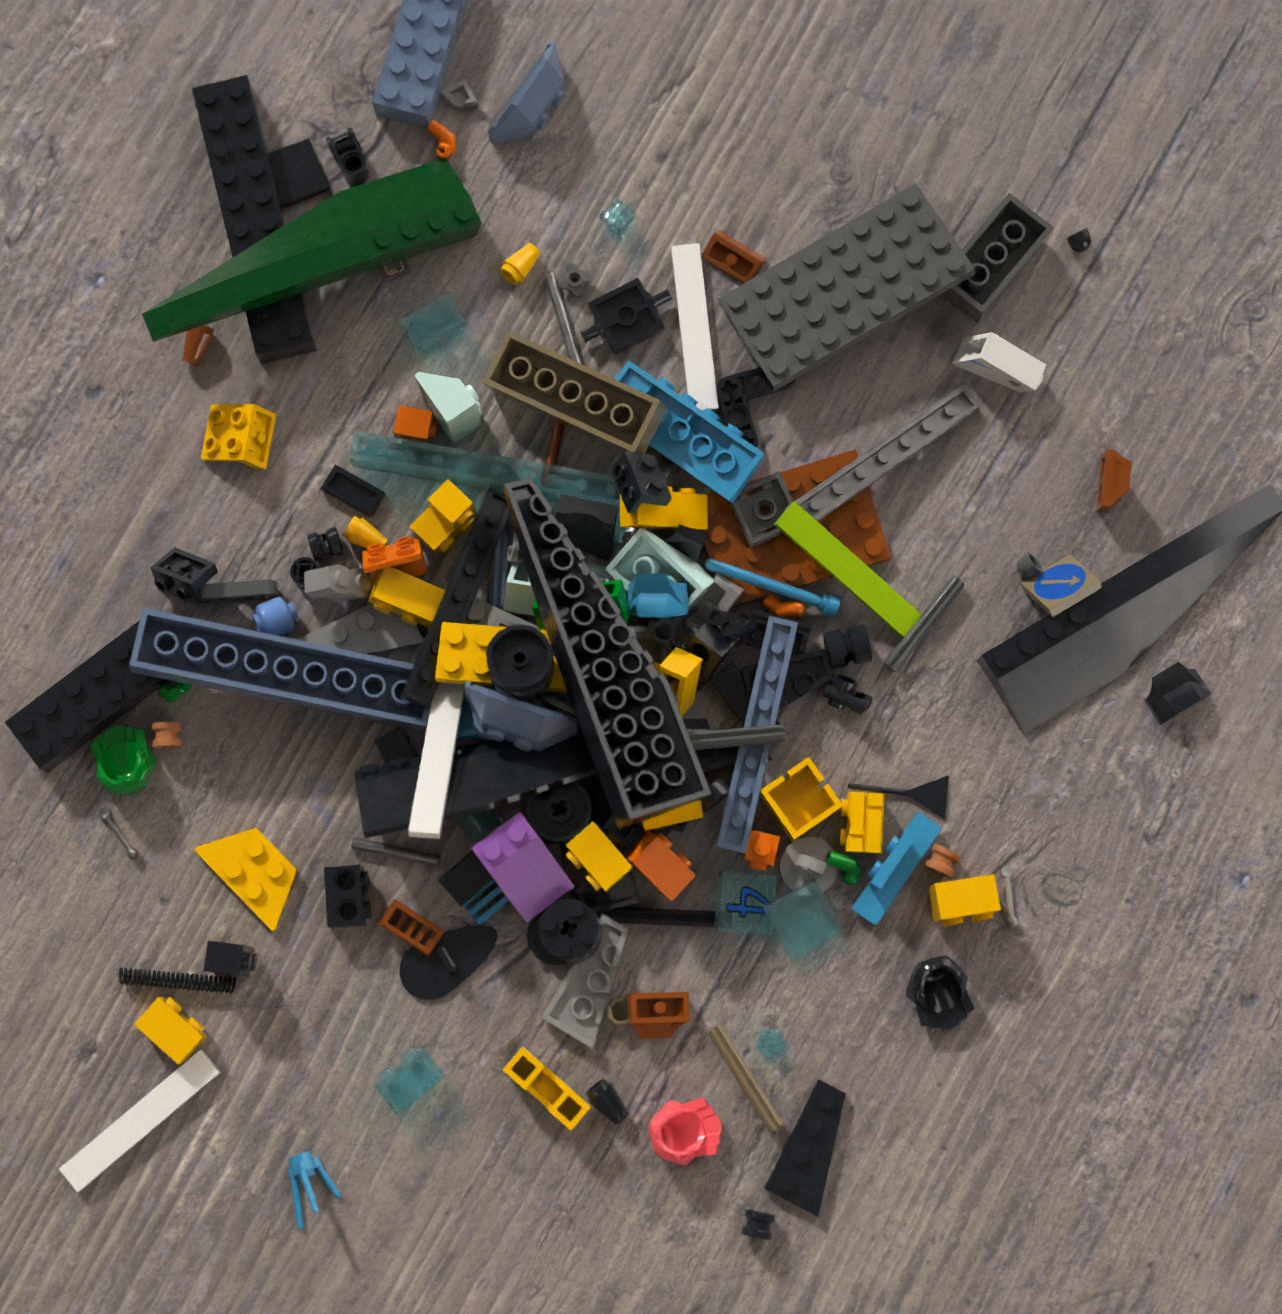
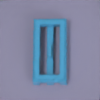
(473, 910)

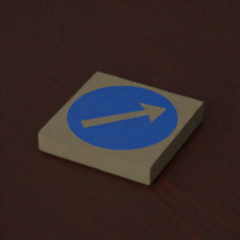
(1061, 585)

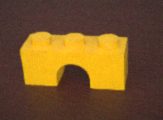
(547, 1088)

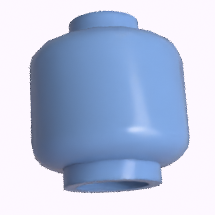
(275, 617)

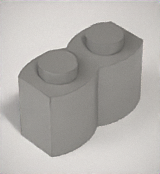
(337, 583)

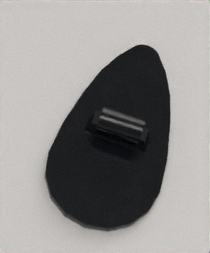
(450, 962)

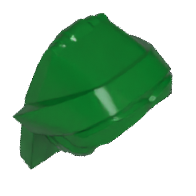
(122, 760)

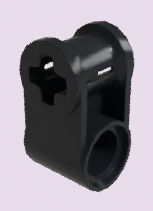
(348, 153)

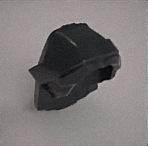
(939, 993)

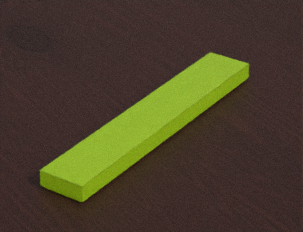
(847, 569)

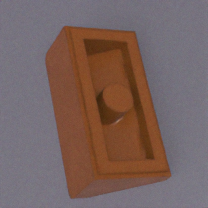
(733, 257)

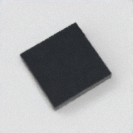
(297, 173)

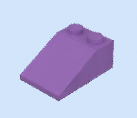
(523, 867)

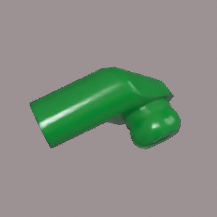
(172, 693)
(846, 864)

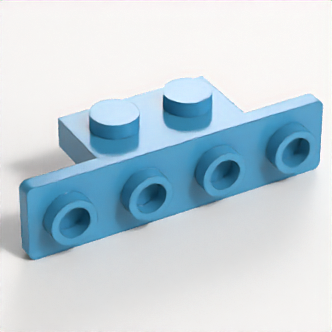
(896, 868)

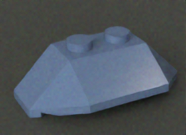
(532, 101)
(518, 721)

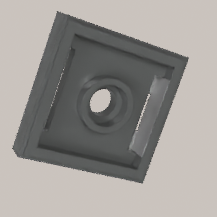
(747, 507)

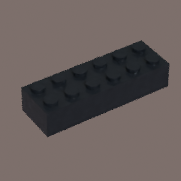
(82, 703)

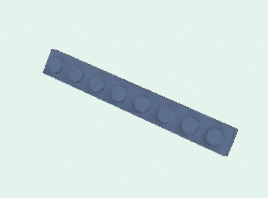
(761, 712)

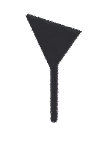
(931, 795)

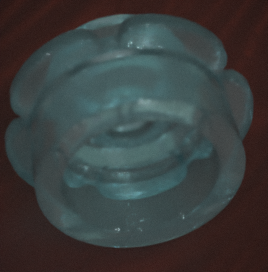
(779, 1043)

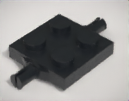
(626, 316)

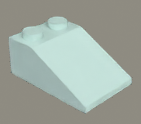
(652, 555)

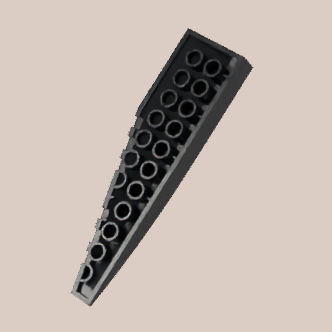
(610, 679)

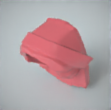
(685, 1131)

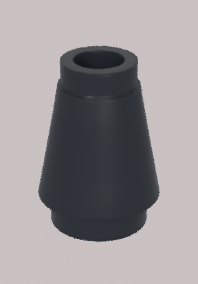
(606, 1100)

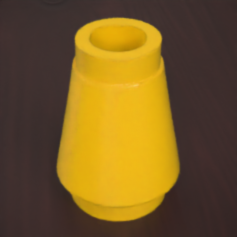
(519, 264)
(363, 533)

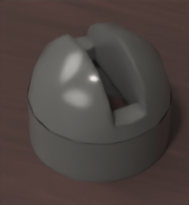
(1029, 565)

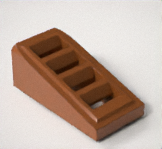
(390, 912)

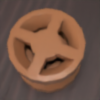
(167, 735)
(942, 861)

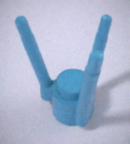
(303, 1167)

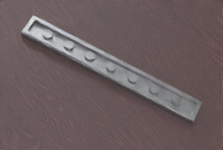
(888, 454)

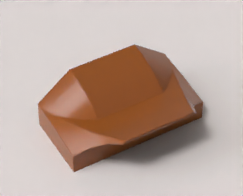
(1113, 480)
(658, 1013)

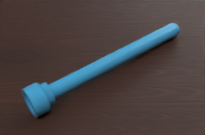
(827, 604)

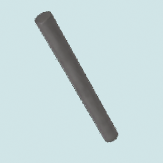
(562, 317)

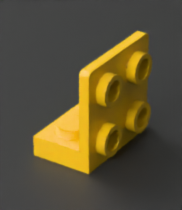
(239, 434)

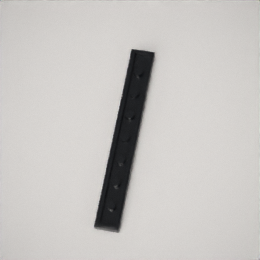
(458, 594)

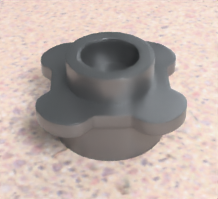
(576, 288)

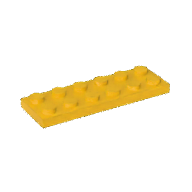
(464, 655)

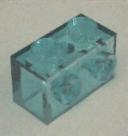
(409, 1080)

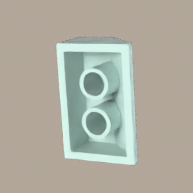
(452, 404)

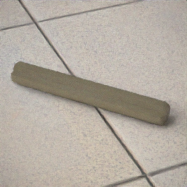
(745, 1078)

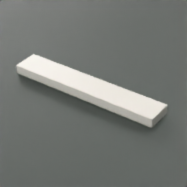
(694, 325)
(437, 761)
(139, 1120)

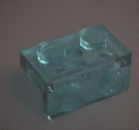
(433, 323)

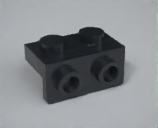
(640, 481)

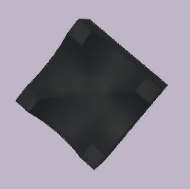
(588, 524)

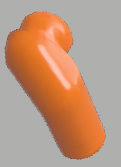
(445, 137)
(792, 609)

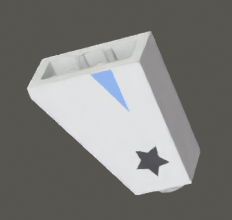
(999, 362)

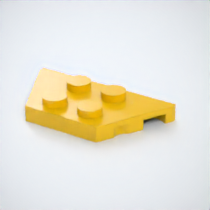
(253, 872)

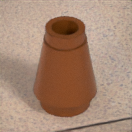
(196, 344)

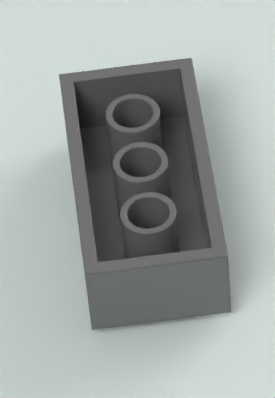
(999, 255)

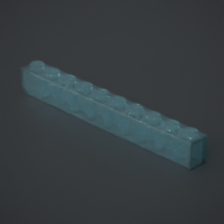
(476, 468)

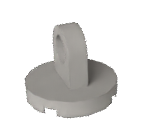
(806, 861)

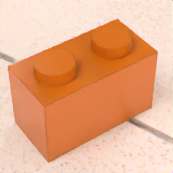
(660, 865)

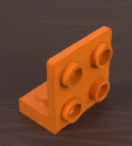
(403, 555)

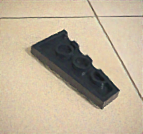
(807, 1155)

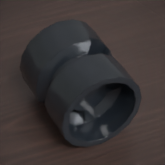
(848, 646)

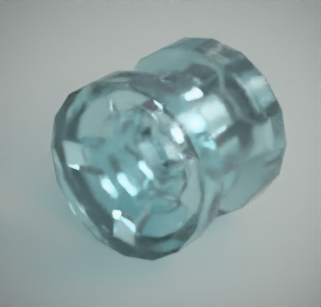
(617, 216)

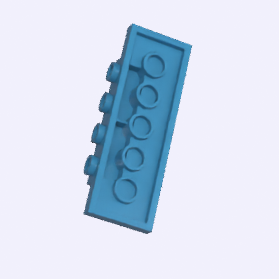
(696, 438)

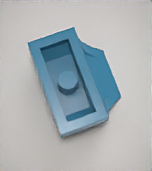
(657, 596)

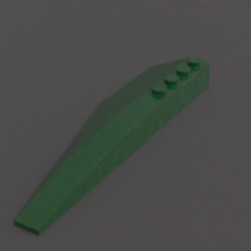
(327, 244)

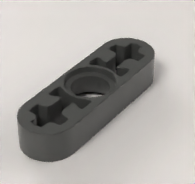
(238, 591)

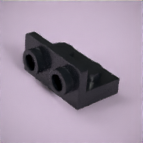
(182, 575)

